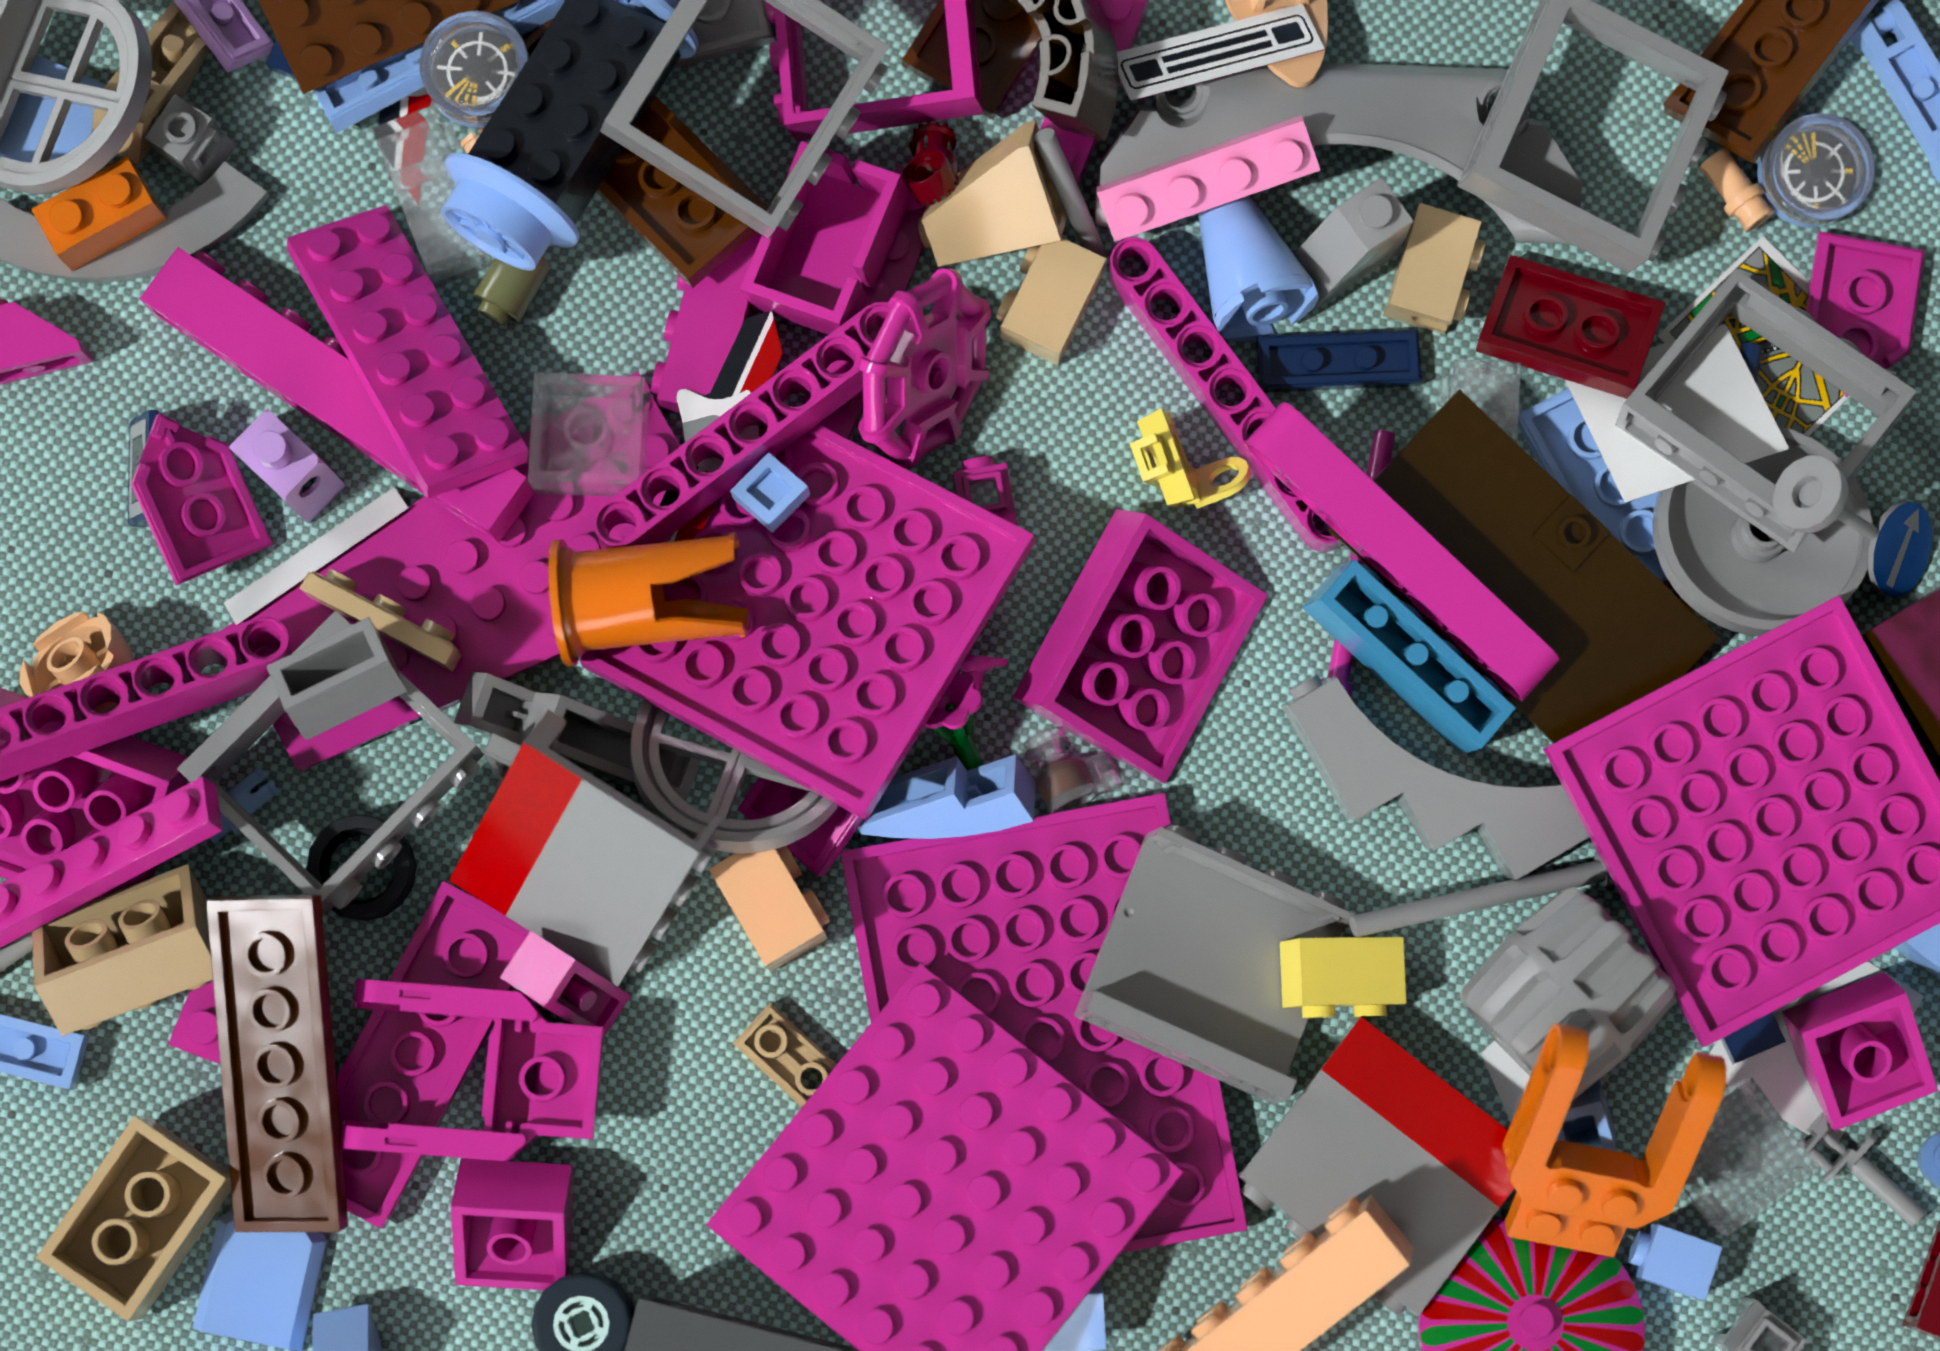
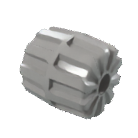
(1571, 970)

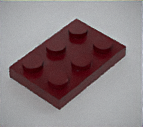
(1570, 327)

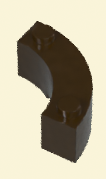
(1076, 65)

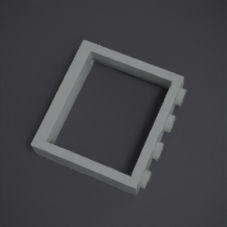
(813, 161)
(1527, 201)
(1801, 338)
(260, 713)

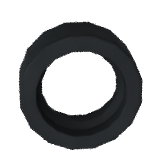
(403, 874)

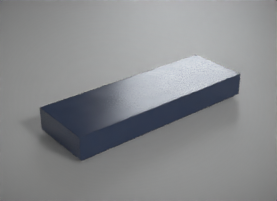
(1338, 361)

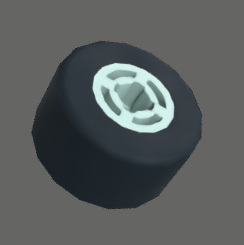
(592, 1303)

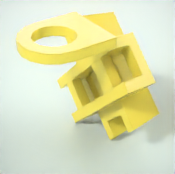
(1165, 466)

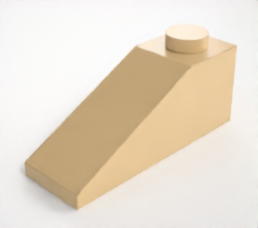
(175, 62)

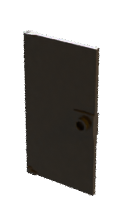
(1548, 563)

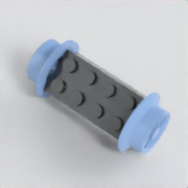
(544, 142)

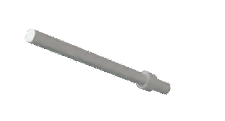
(1480, 898)

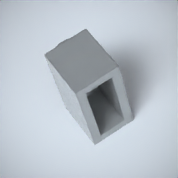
(336, 678)

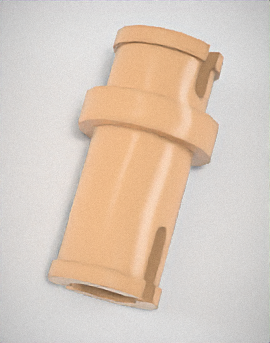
(1740, 195)

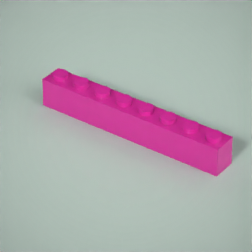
(309, 377)

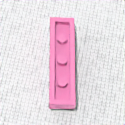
(1208, 178)

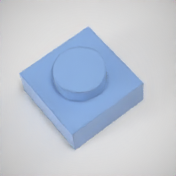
(770, 492)

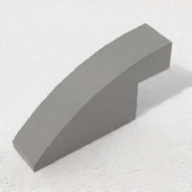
(589, 739)

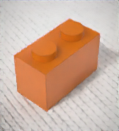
(98, 214)

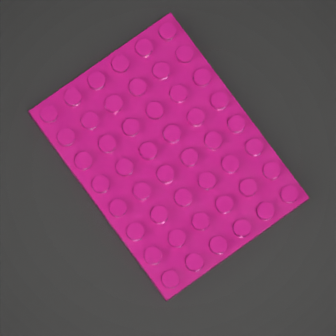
(1016, 934)

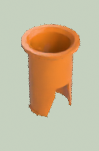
(620, 599)

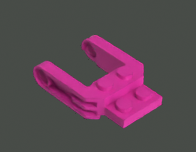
(536, 1075)

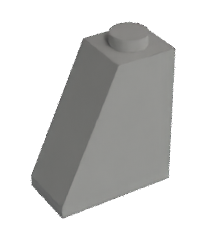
(1354, 240)

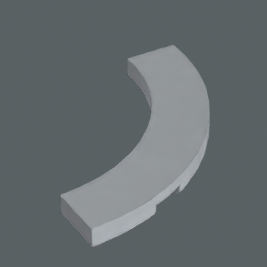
(192, 224)

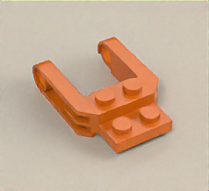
(1591, 1194)

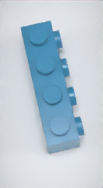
(1409, 657)

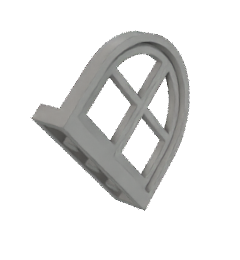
(21, 33)
(730, 835)

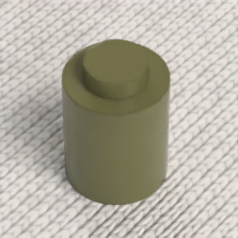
(508, 291)

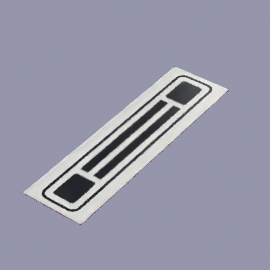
(1217, 51)

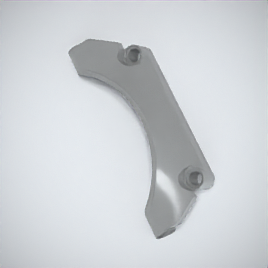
(1396, 108)

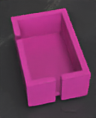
(831, 248)

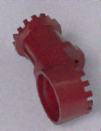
(934, 167)

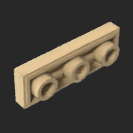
(339, 594)
(783, 1052)

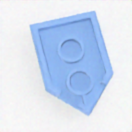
(260, 1285)

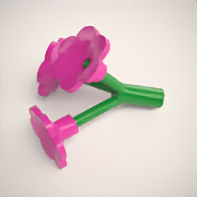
(959, 705)

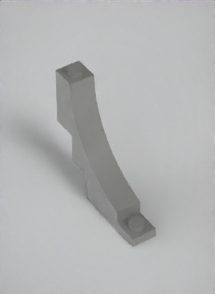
(1368, 769)

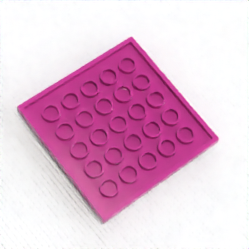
(851, 621)
(1763, 819)
(944, 1187)

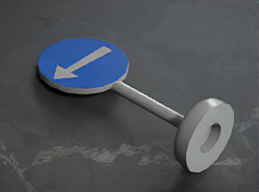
(1815, 494)

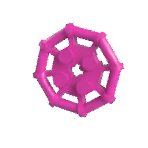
(928, 368)

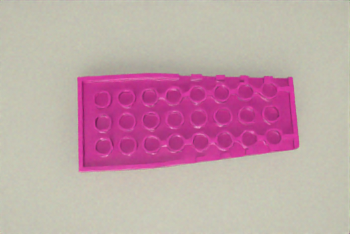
(465, 582)

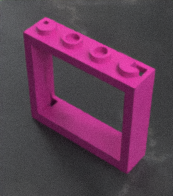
(962, 101)

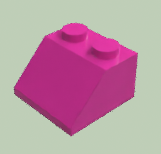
(1860, 1050)
(511, 1223)

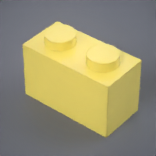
(1343, 973)

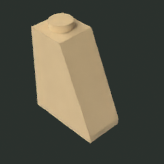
(998, 206)

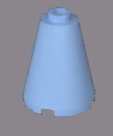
(1251, 272)

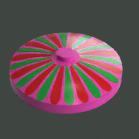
(1532, 1299)

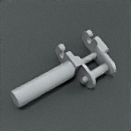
(1861, 1168)

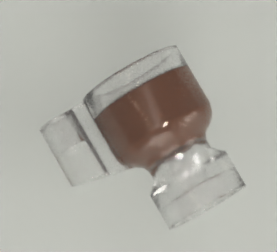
(1069, 781)

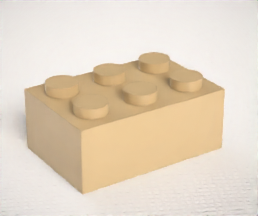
(123, 951)
(137, 1218)

